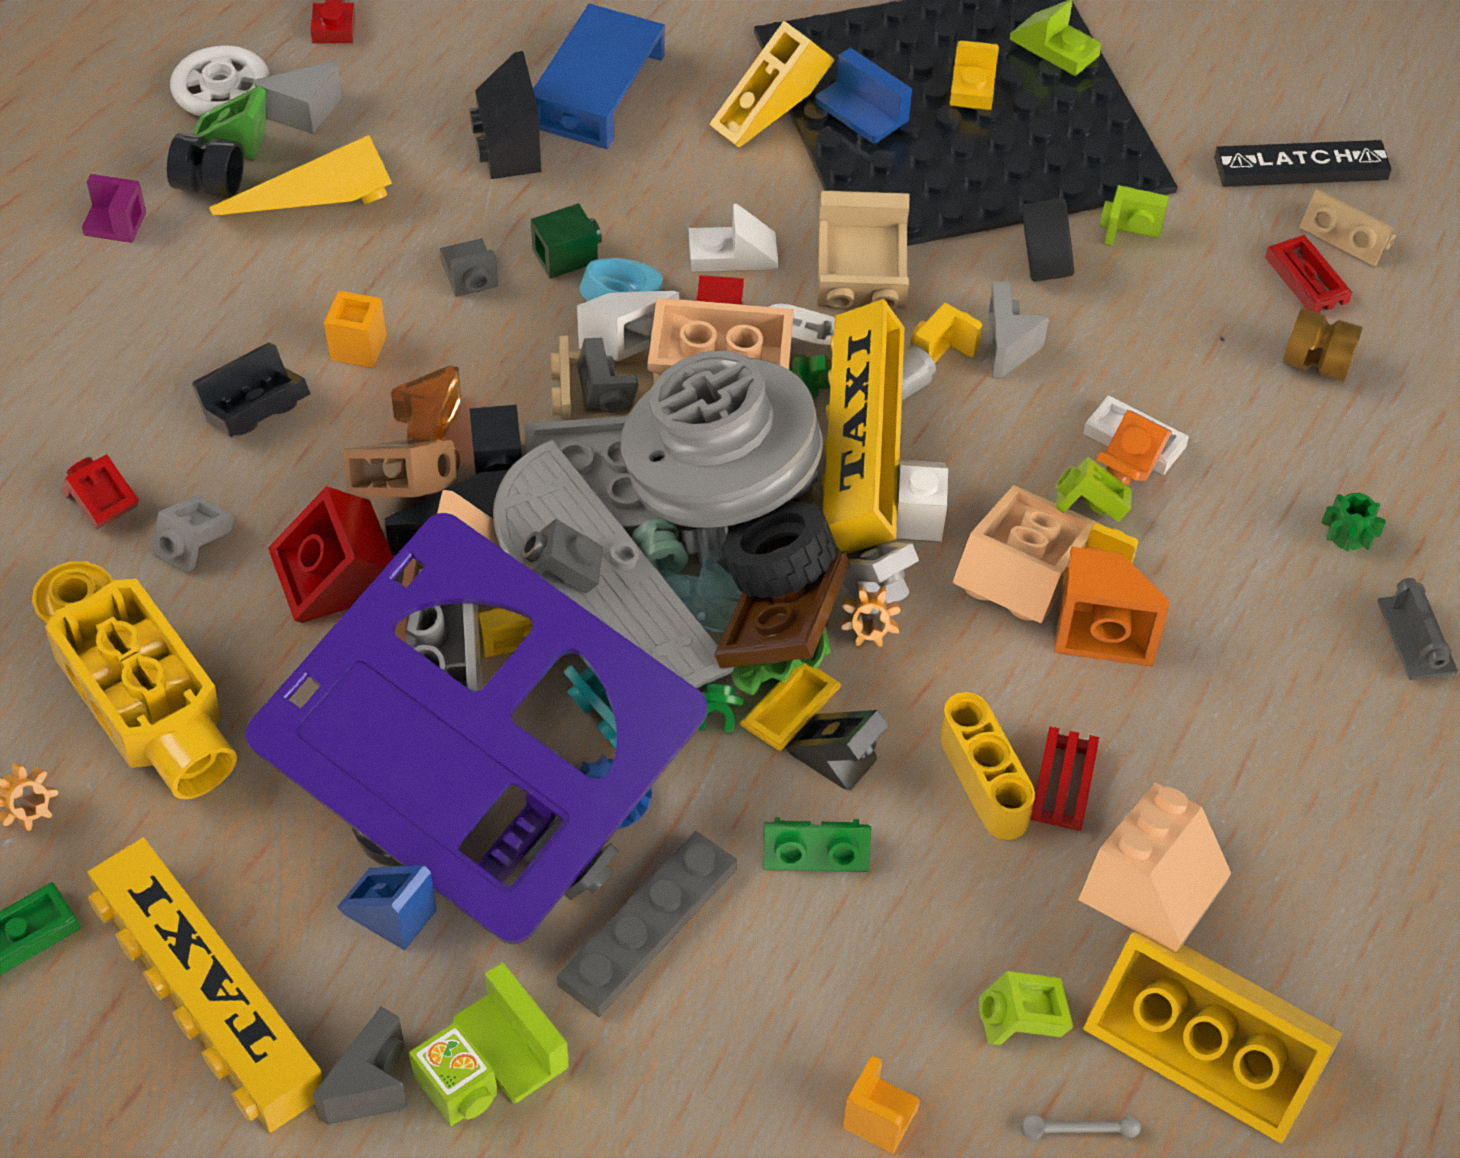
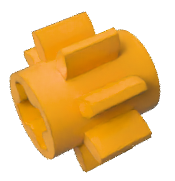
(876, 627)
(32, 805)

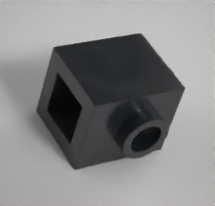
(495, 437)

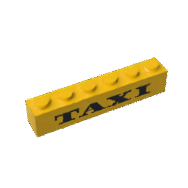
(864, 427)
(206, 985)

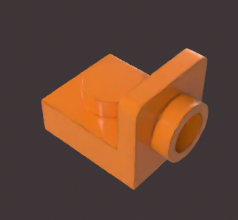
(1134, 448)

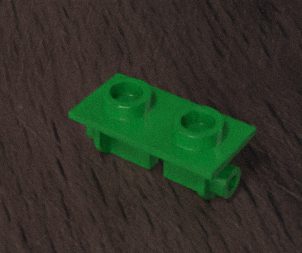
(816, 847)

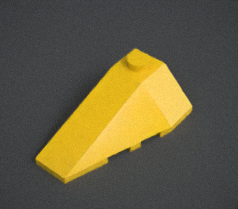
(333, 178)

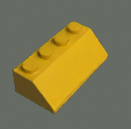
(1213, 1033)

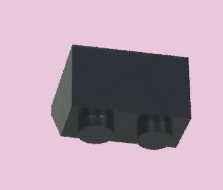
(507, 121)

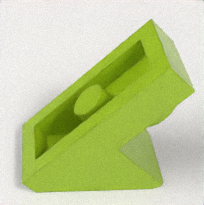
(1052, 38)

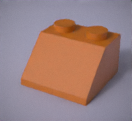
(1109, 609)

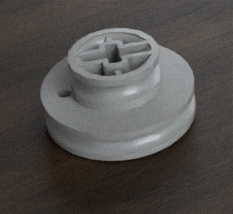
(731, 438)

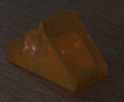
(428, 403)

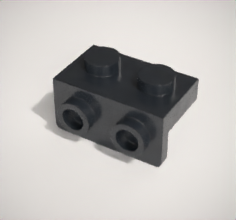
(249, 391)

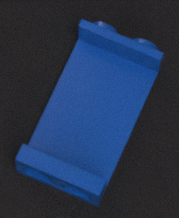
(594, 73)

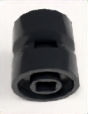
(197, 164)

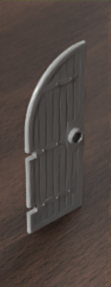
(630, 589)

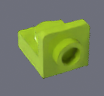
(1134, 212)
(1098, 487)
(1024, 1005)

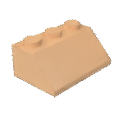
(1158, 868)

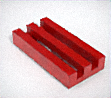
(1301, 276)
(1071, 745)

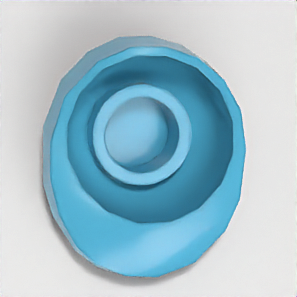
(618, 276)

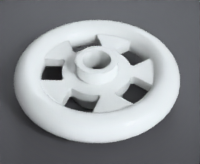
(218, 77)

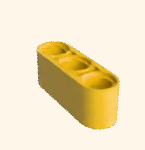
(986, 786)

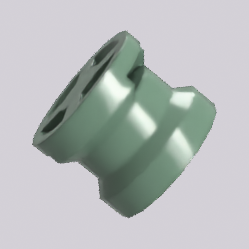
(661, 544)

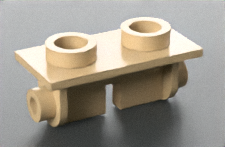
(1347, 227)

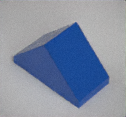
(392, 902)

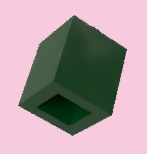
(565, 240)

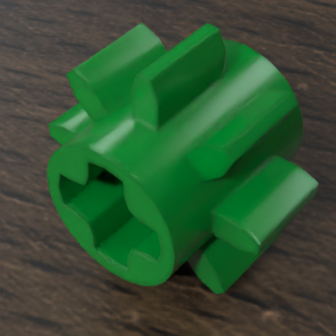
(1353, 521)

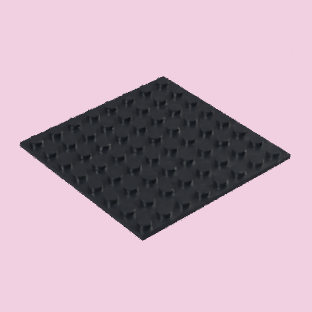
(967, 165)

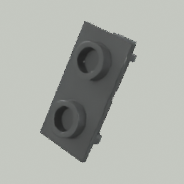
(1416, 632)

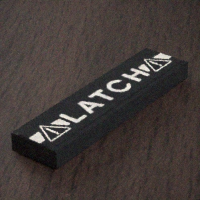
(1302, 163)

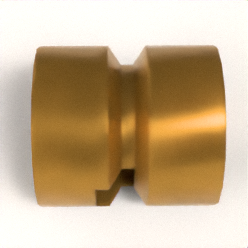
(1322, 344)

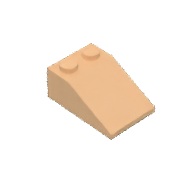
(695, 327)
(1021, 554)

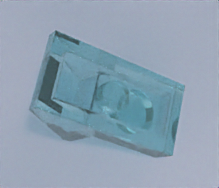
(707, 597)

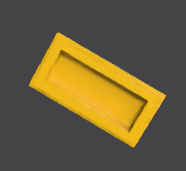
(790, 706)

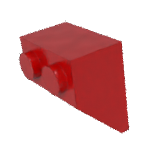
(329, 554)

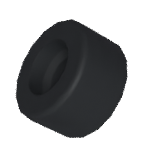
(1048, 240)

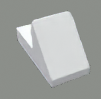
(735, 248)

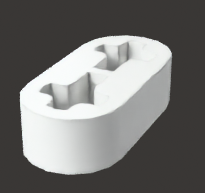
(808, 331)

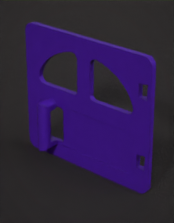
(425, 758)

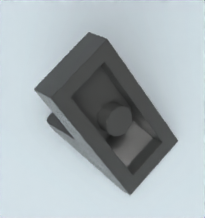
(356, 1082)

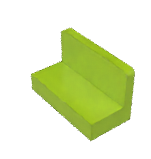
(514, 1035)

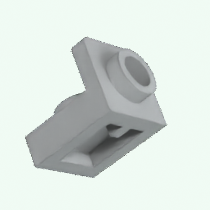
(186, 528)

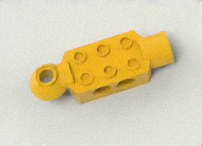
(135, 676)

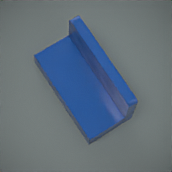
(866, 97)

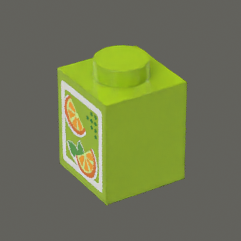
(454, 1074)

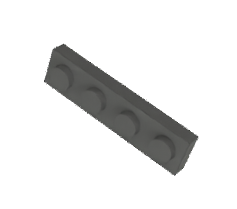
(646, 923)

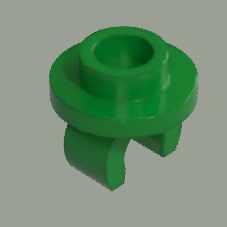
(812, 372)
(719, 700)

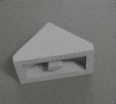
(302, 96)

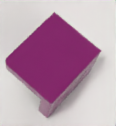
(115, 208)

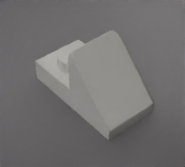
(1012, 335)
(878, 567)

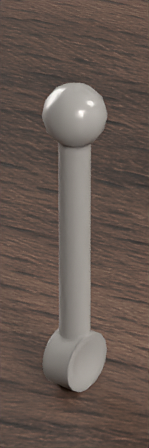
(1034, 1127)

